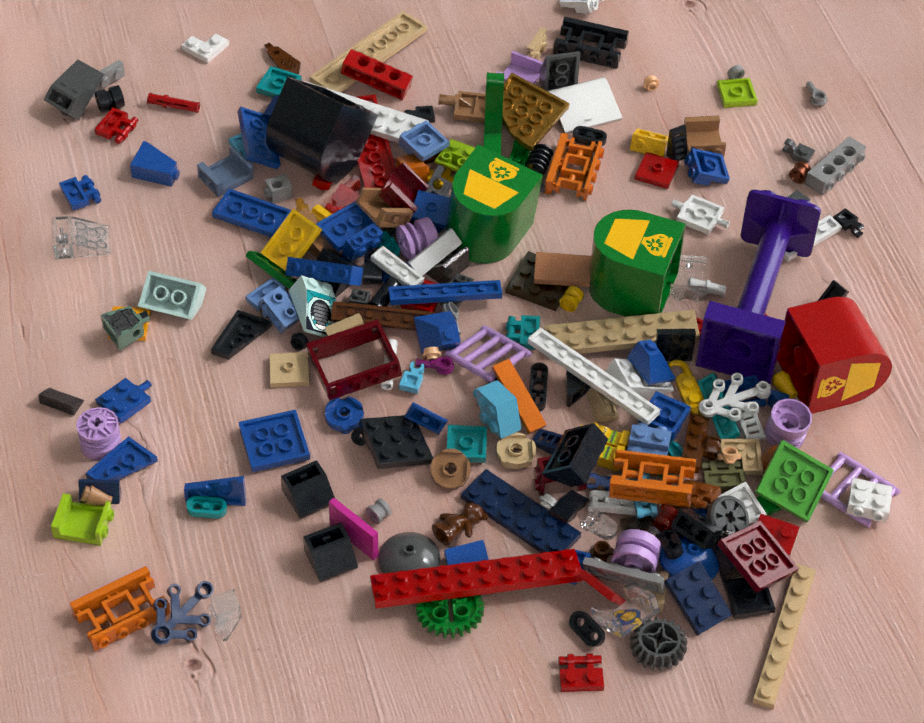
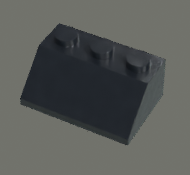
(576, 455)

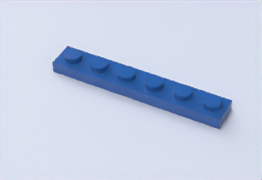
(445, 292)

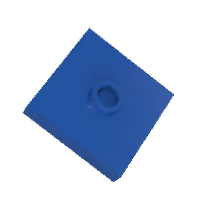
(433, 207)

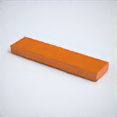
(528, 411)

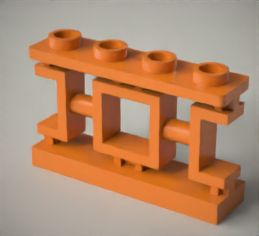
(576, 155)
(652, 490)
(111, 596)

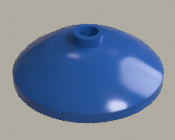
(691, 555)

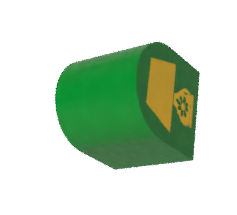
(492, 204)
(634, 261)

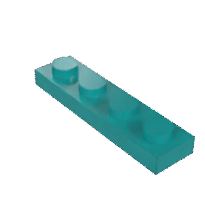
(725, 427)

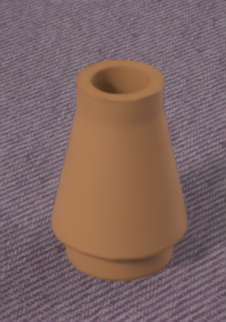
(94, 496)

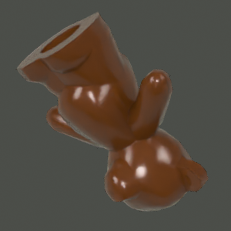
(456, 523)

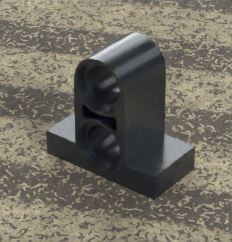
(447, 186)

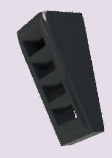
(677, 145)

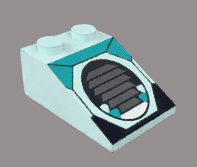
(313, 304)

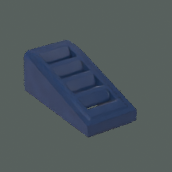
(547, 447)

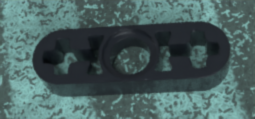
(534, 380)

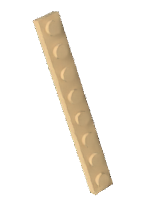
(784, 637)

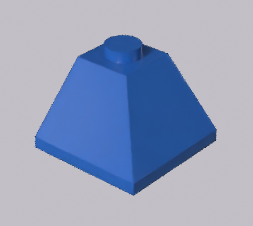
(437, 331)
(650, 363)

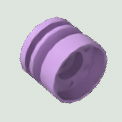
(415, 237)
(788, 422)
(98, 432)

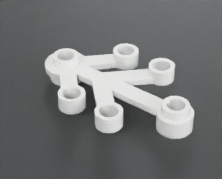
(712, 406)

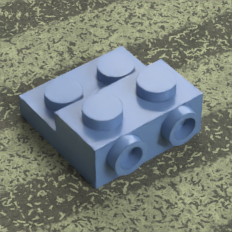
(423, 141)
(649, 439)

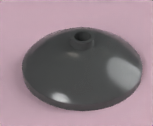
(396, 558)

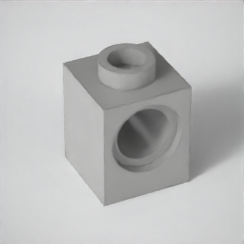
(278, 189)

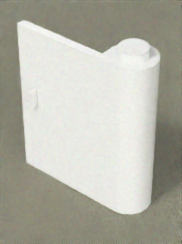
(590, 104)

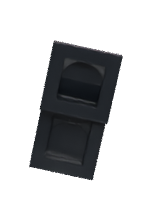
(568, 506)

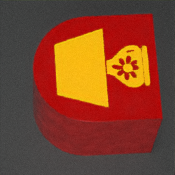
(832, 354)

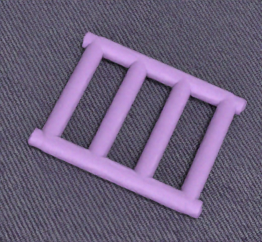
(496, 338)
(857, 470)

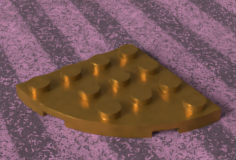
(529, 111)

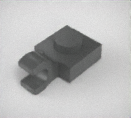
(799, 152)

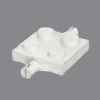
(700, 214)

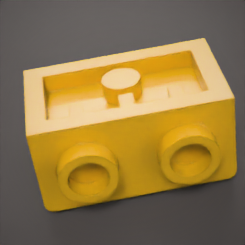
(648, 141)

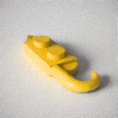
(687, 387)

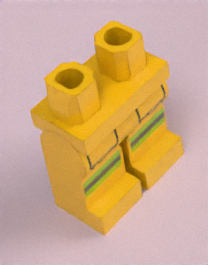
(615, 442)

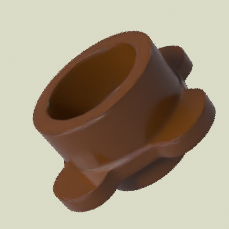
(601, 546)

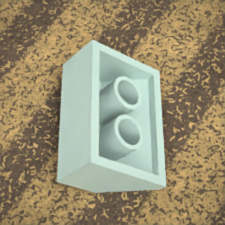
(172, 295)

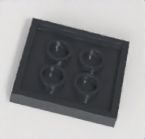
(395, 441)

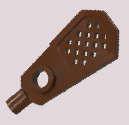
(283, 59)

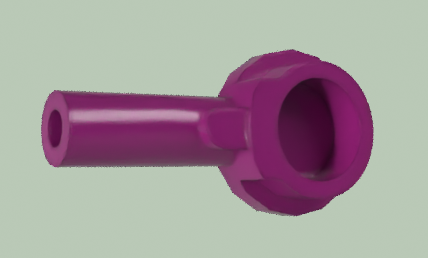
(442, 365)

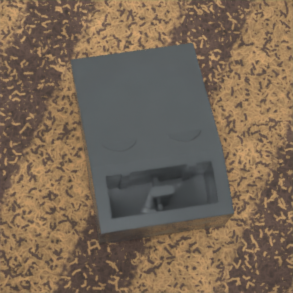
(74, 89)

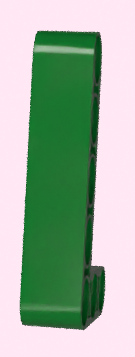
(493, 111)

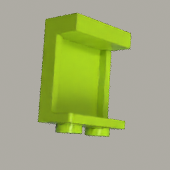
(81, 522)

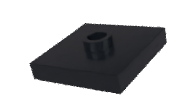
(745, 601)

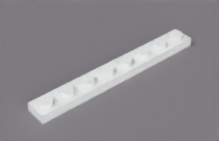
(594, 376)

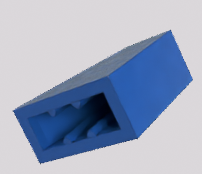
(154, 166)

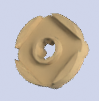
(516, 460)

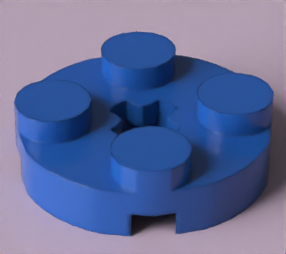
(343, 423)

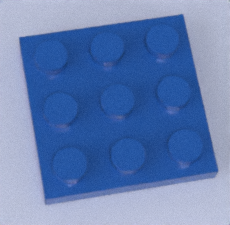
(274, 440)

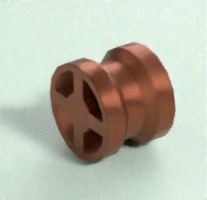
(799, 172)

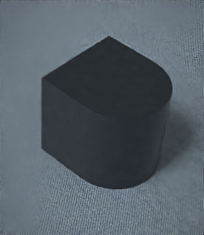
(318, 129)

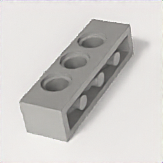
(835, 165)

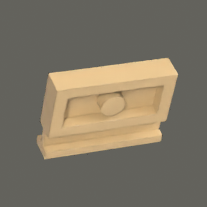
(537, 44)

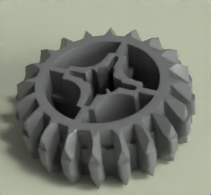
(670, 649)

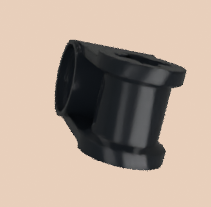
(371, 272)

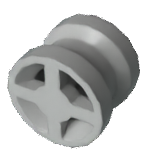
(378, 511)

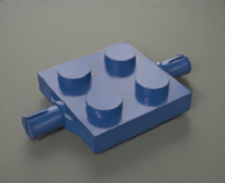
(125, 399)

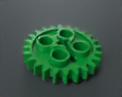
(465, 610)

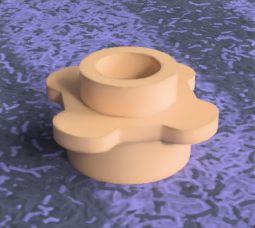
(729, 455)

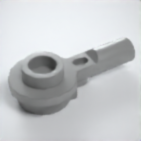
(818, 97)
(454, 310)

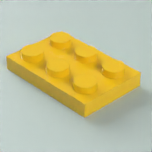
(291, 239)

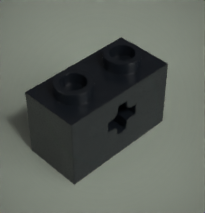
(696, 528)

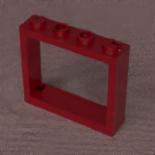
(346, 340)

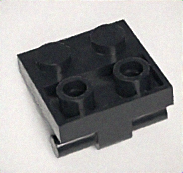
(676, 343)

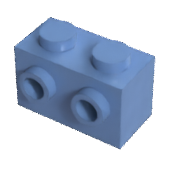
(279, 309)

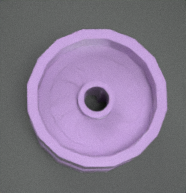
(637, 550)

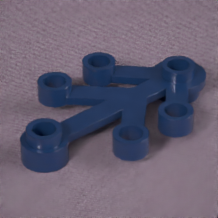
(178, 614)

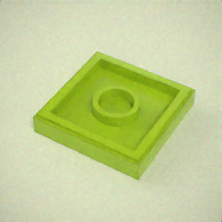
(736, 92)

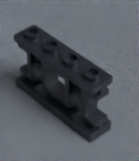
(593, 33)

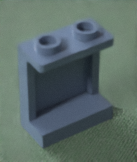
(226, 173)

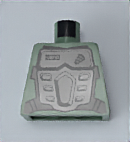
(124, 325)

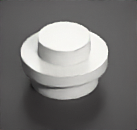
(547, 501)

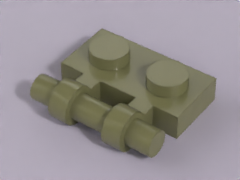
(724, 479)

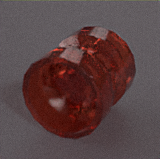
(665, 517)

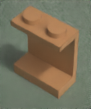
(704, 134)
(380, 211)

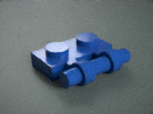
(75, 194)

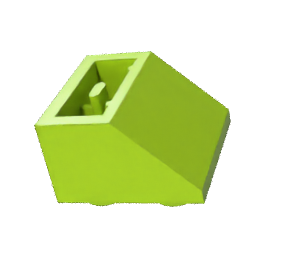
(454, 155)

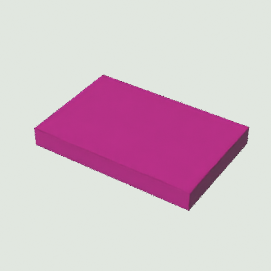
(359, 532)

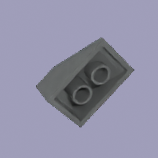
(559, 70)

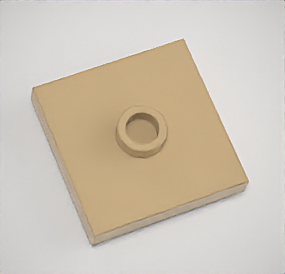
(289, 369)

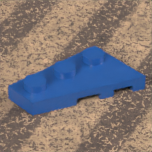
(229, 489)

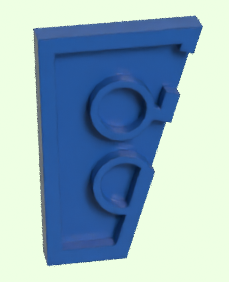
(122, 461)

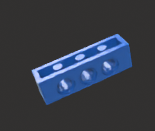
(324, 271)

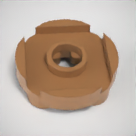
(442, 461)

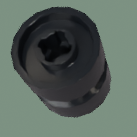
(108, 99)

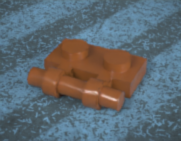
(702, 494)

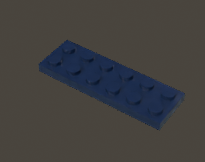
(520, 514)

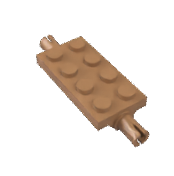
(467, 105)

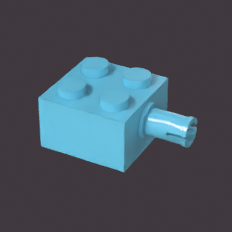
(498, 409)

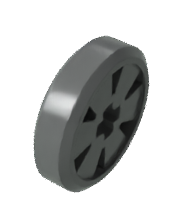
(728, 506)

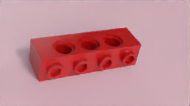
(376, 74)

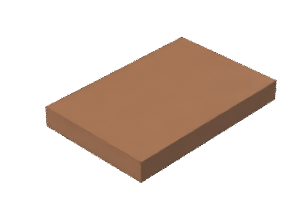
(562, 269)

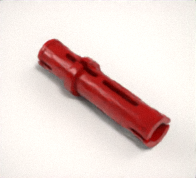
(166, 101)

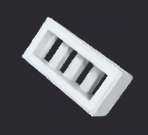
(754, 420)

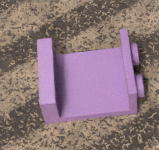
(523, 66)

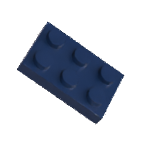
(698, 598)

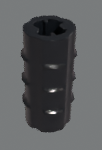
(381, 298)

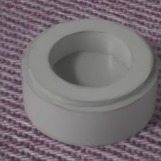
(736, 72)

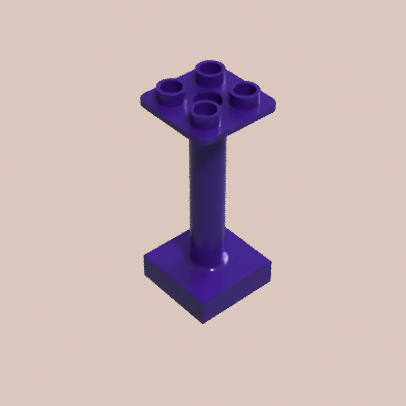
(743, 337)

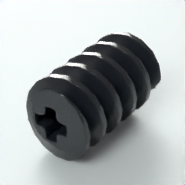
(539, 158)

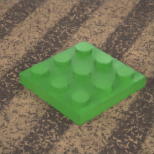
(794, 481)

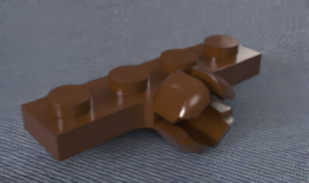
(698, 443)

